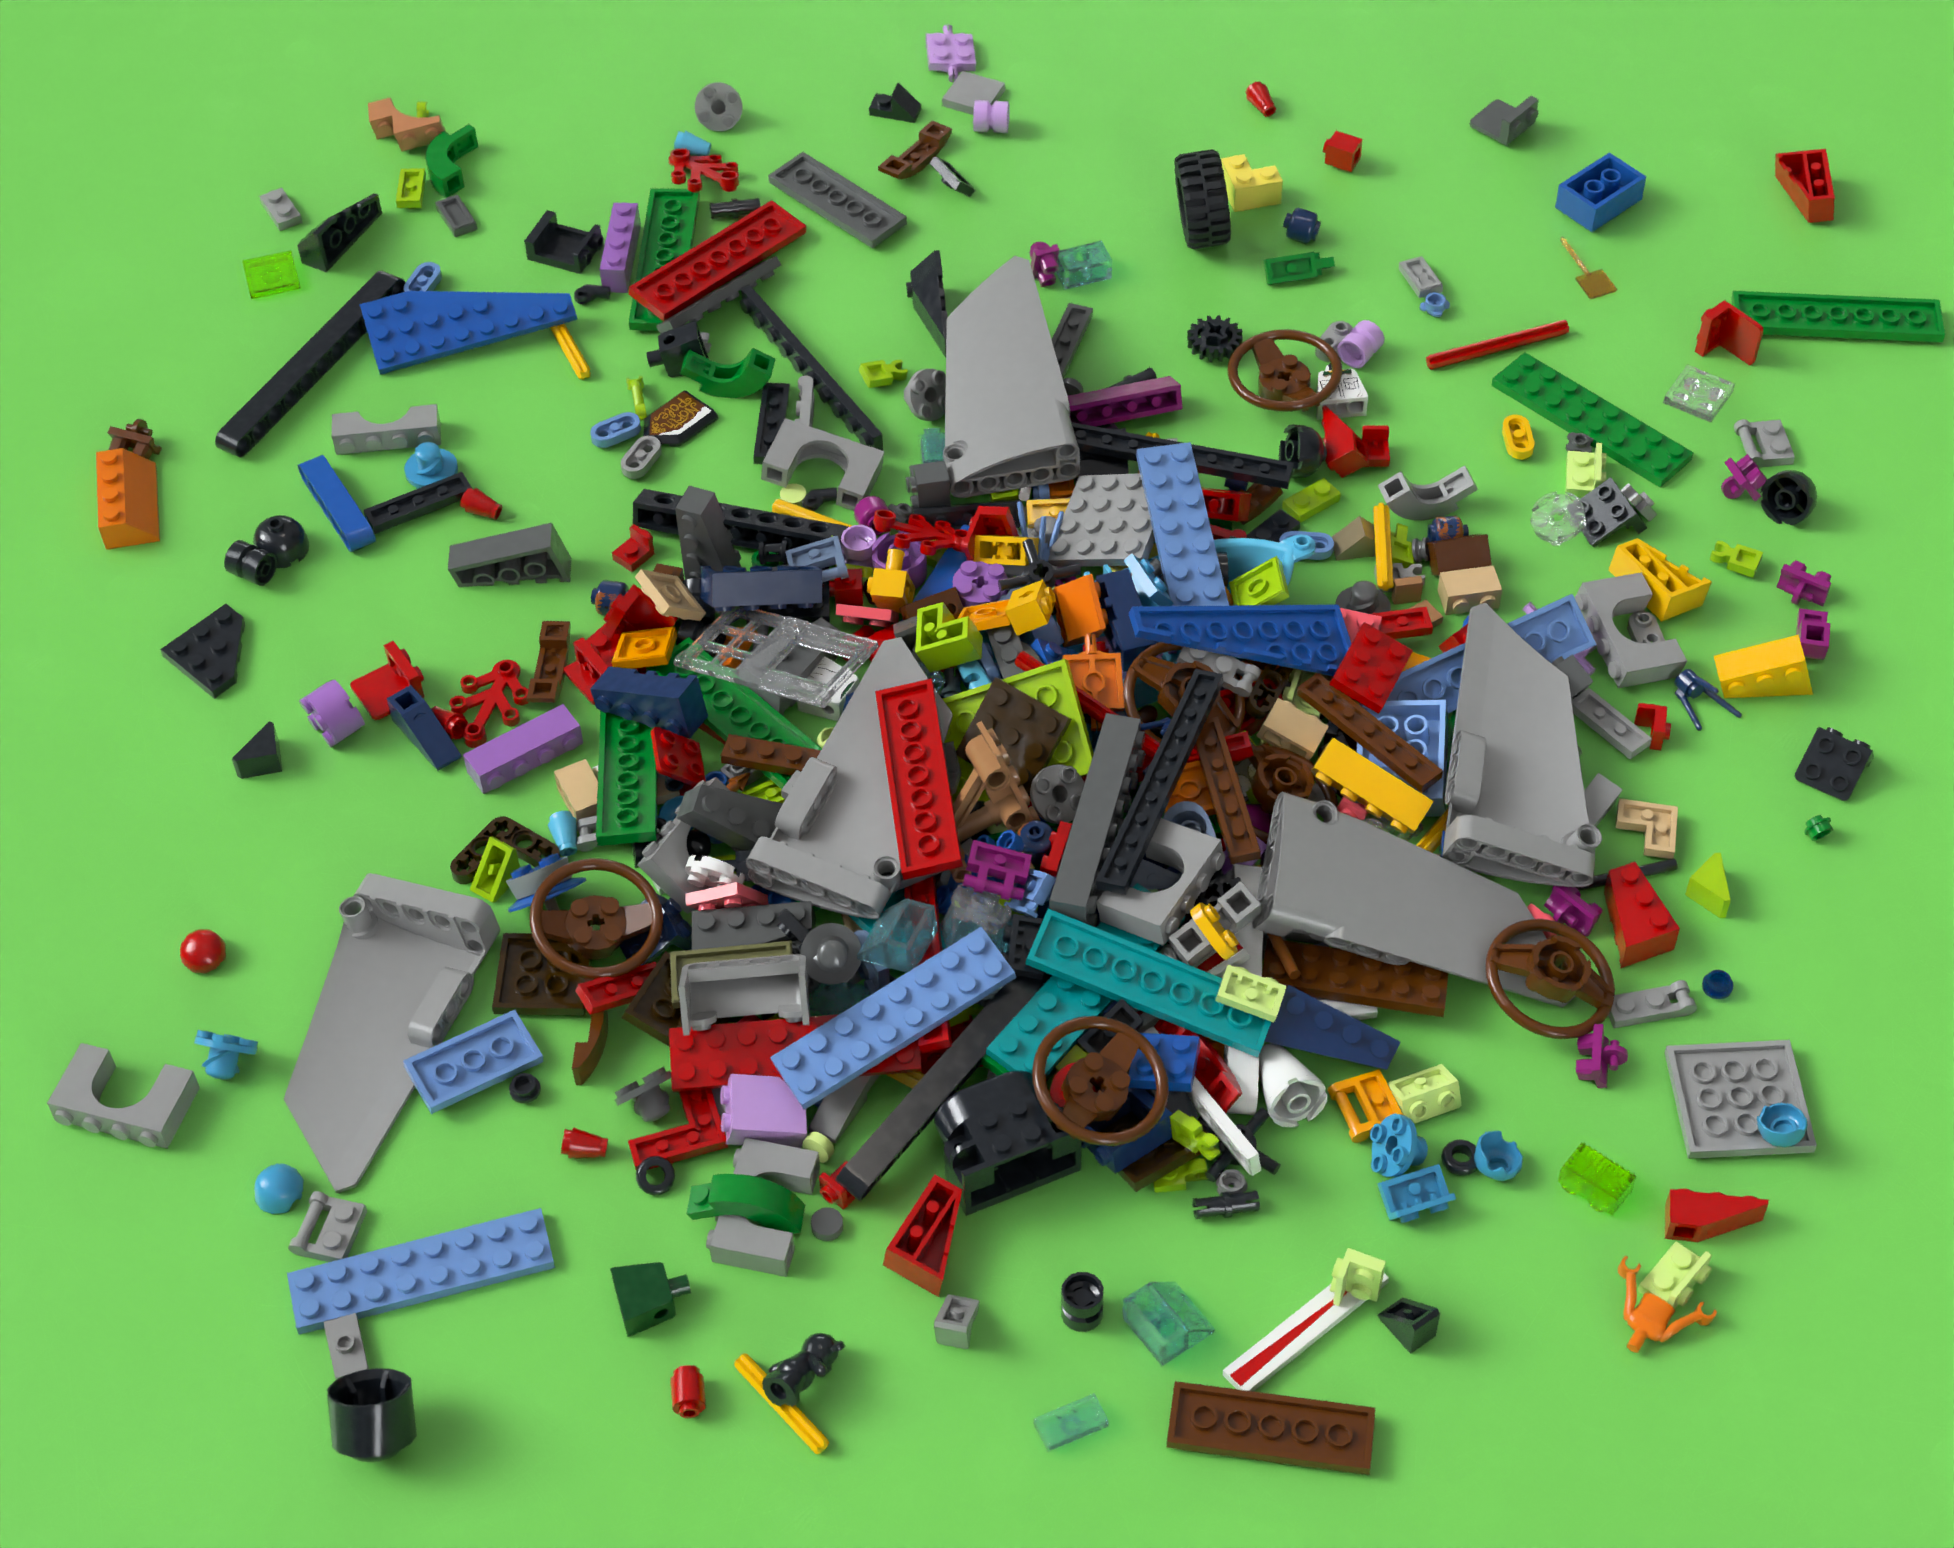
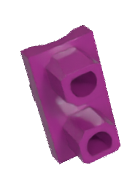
(1044, 262)
(1745, 476)
(1804, 585)
(1572, 910)
(1602, 1055)

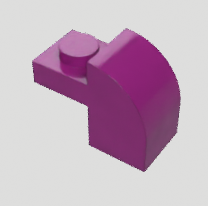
(1813, 633)

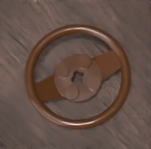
(1283, 379)
(1171, 683)
(1279, 772)
(614, 921)
(1553, 970)
(1108, 1074)

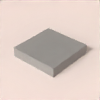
(969, 88)

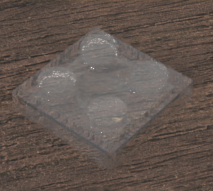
(1699, 393)

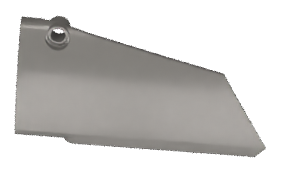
(1005, 391)
(1516, 765)
(838, 817)
(1382, 895)
(387, 996)

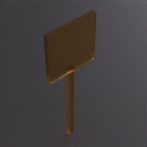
(1593, 283)

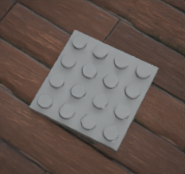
(1104, 523)
(1723, 1091)

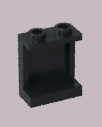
(562, 245)

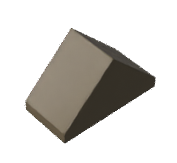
(1355, 540)

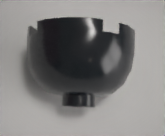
(1304, 449)
(1788, 497)
(283, 538)

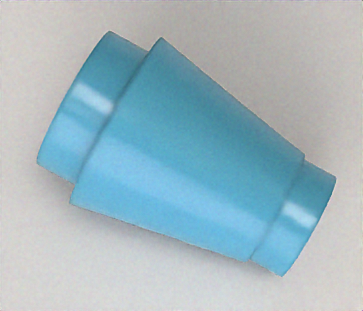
(694, 144)
(564, 831)

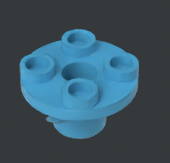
(429, 465)
(224, 1053)
(1396, 1146)

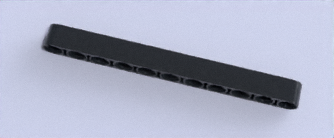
(303, 369)
(934, 1088)

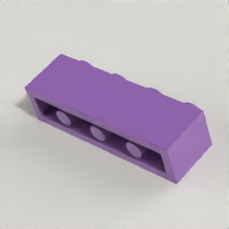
(620, 246)
(523, 749)

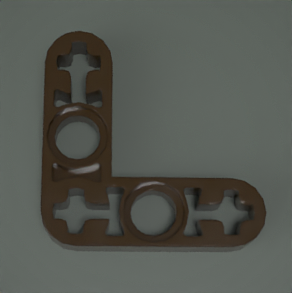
(1260, 689)
(515, 834)

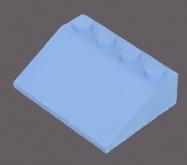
(1424, 728)

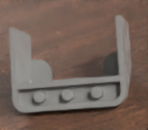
(744, 989)

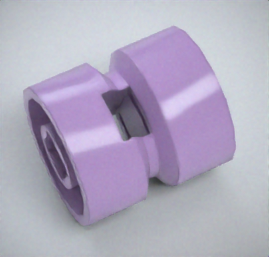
(991, 116)
(1360, 344)
(858, 544)

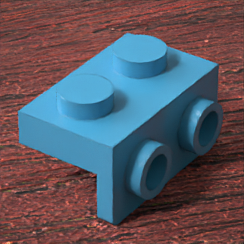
(1148, 586)
(1415, 1192)

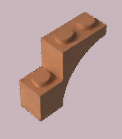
(408, 130)

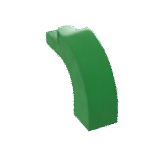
(441, 155)
(729, 379)
(749, 1198)

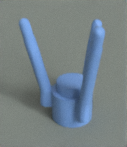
(1043, 548)

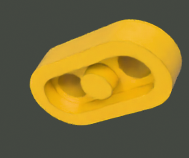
(1518, 437)
(1221, 940)

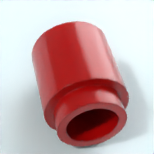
(687, 1391)

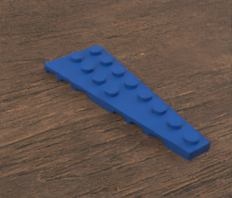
(1281, 635)

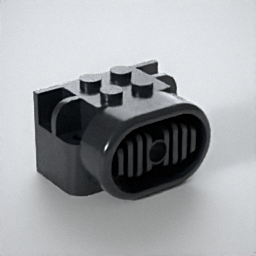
(1002, 1141)

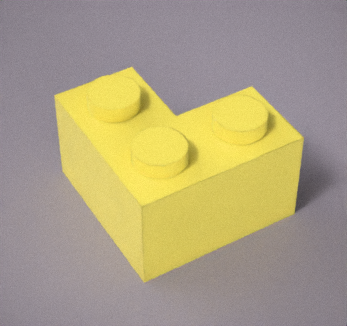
(1250, 187)

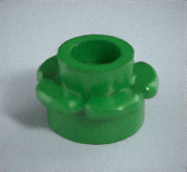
(1818, 827)

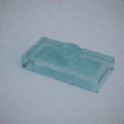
(1071, 1422)

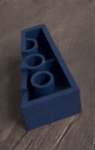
(761, 587)
(652, 699)
(1323, 1030)

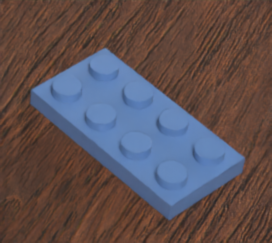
(473, 1061)

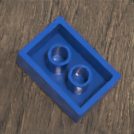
(1600, 192)

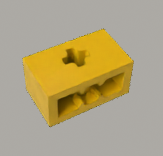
(1002, 549)
(1030, 607)

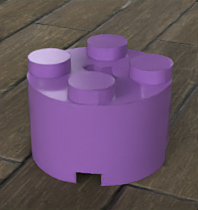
(914, 561)
(979, 582)
(332, 712)

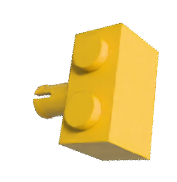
(891, 586)

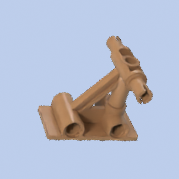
(1007, 800)

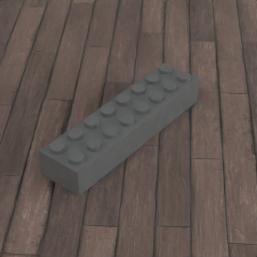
(1099, 817)

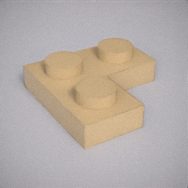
(1655, 820)

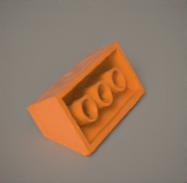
(127, 499)

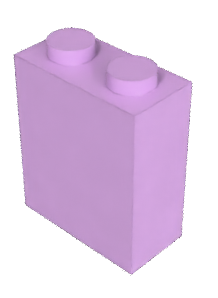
(762, 1111)

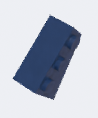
(1117, 598)

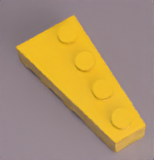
(1371, 786)

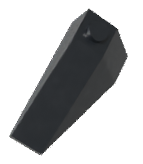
(929, 297)

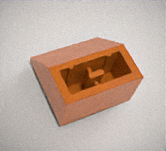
(1079, 610)

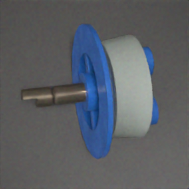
(527, 880)

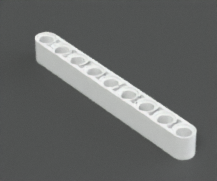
(1243, 1065)

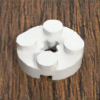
(711, 872)

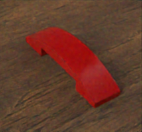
(1210, 1068)

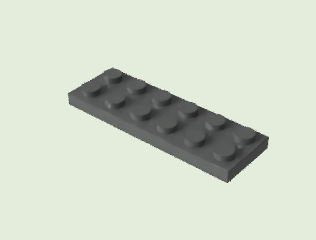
(837, 199)

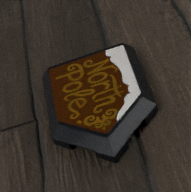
(679, 419)

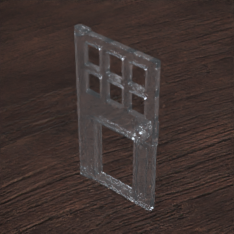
(758, 666)

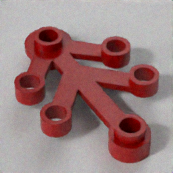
(704, 165)
(921, 531)
(503, 674)

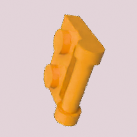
(1373, 1097)

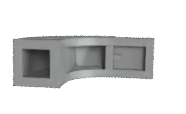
(1428, 500)

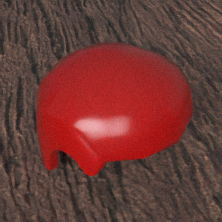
(202, 951)

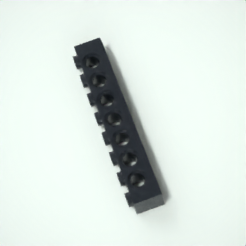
(748, 526)

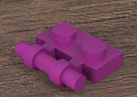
(997, 863)

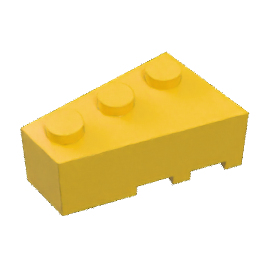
(1672, 586)
(1764, 670)

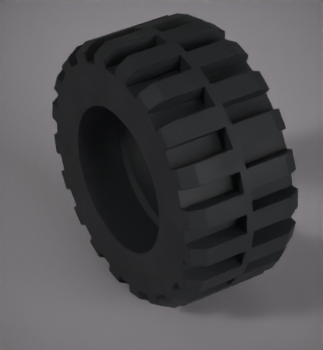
(1202, 199)

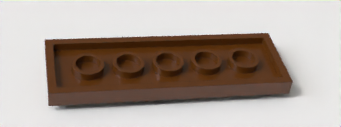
(1360, 980)
(1271, 1427)

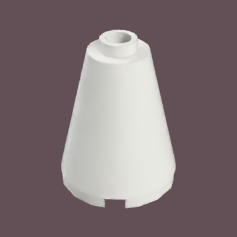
(1289, 1087)

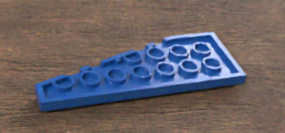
(437, 324)

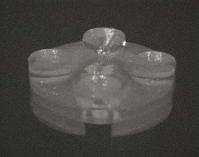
(1558, 531)
(980, 909)

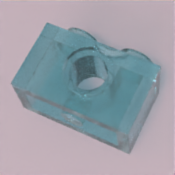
(1084, 265)

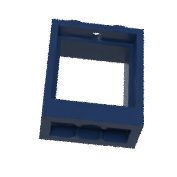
(1121, 1156)

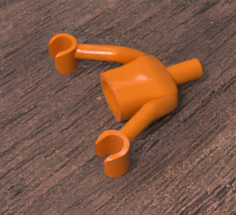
(1653, 1313)

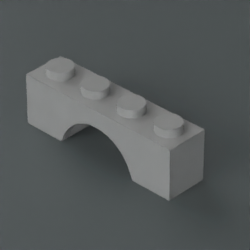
(357, 435)

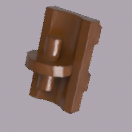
(135, 436)

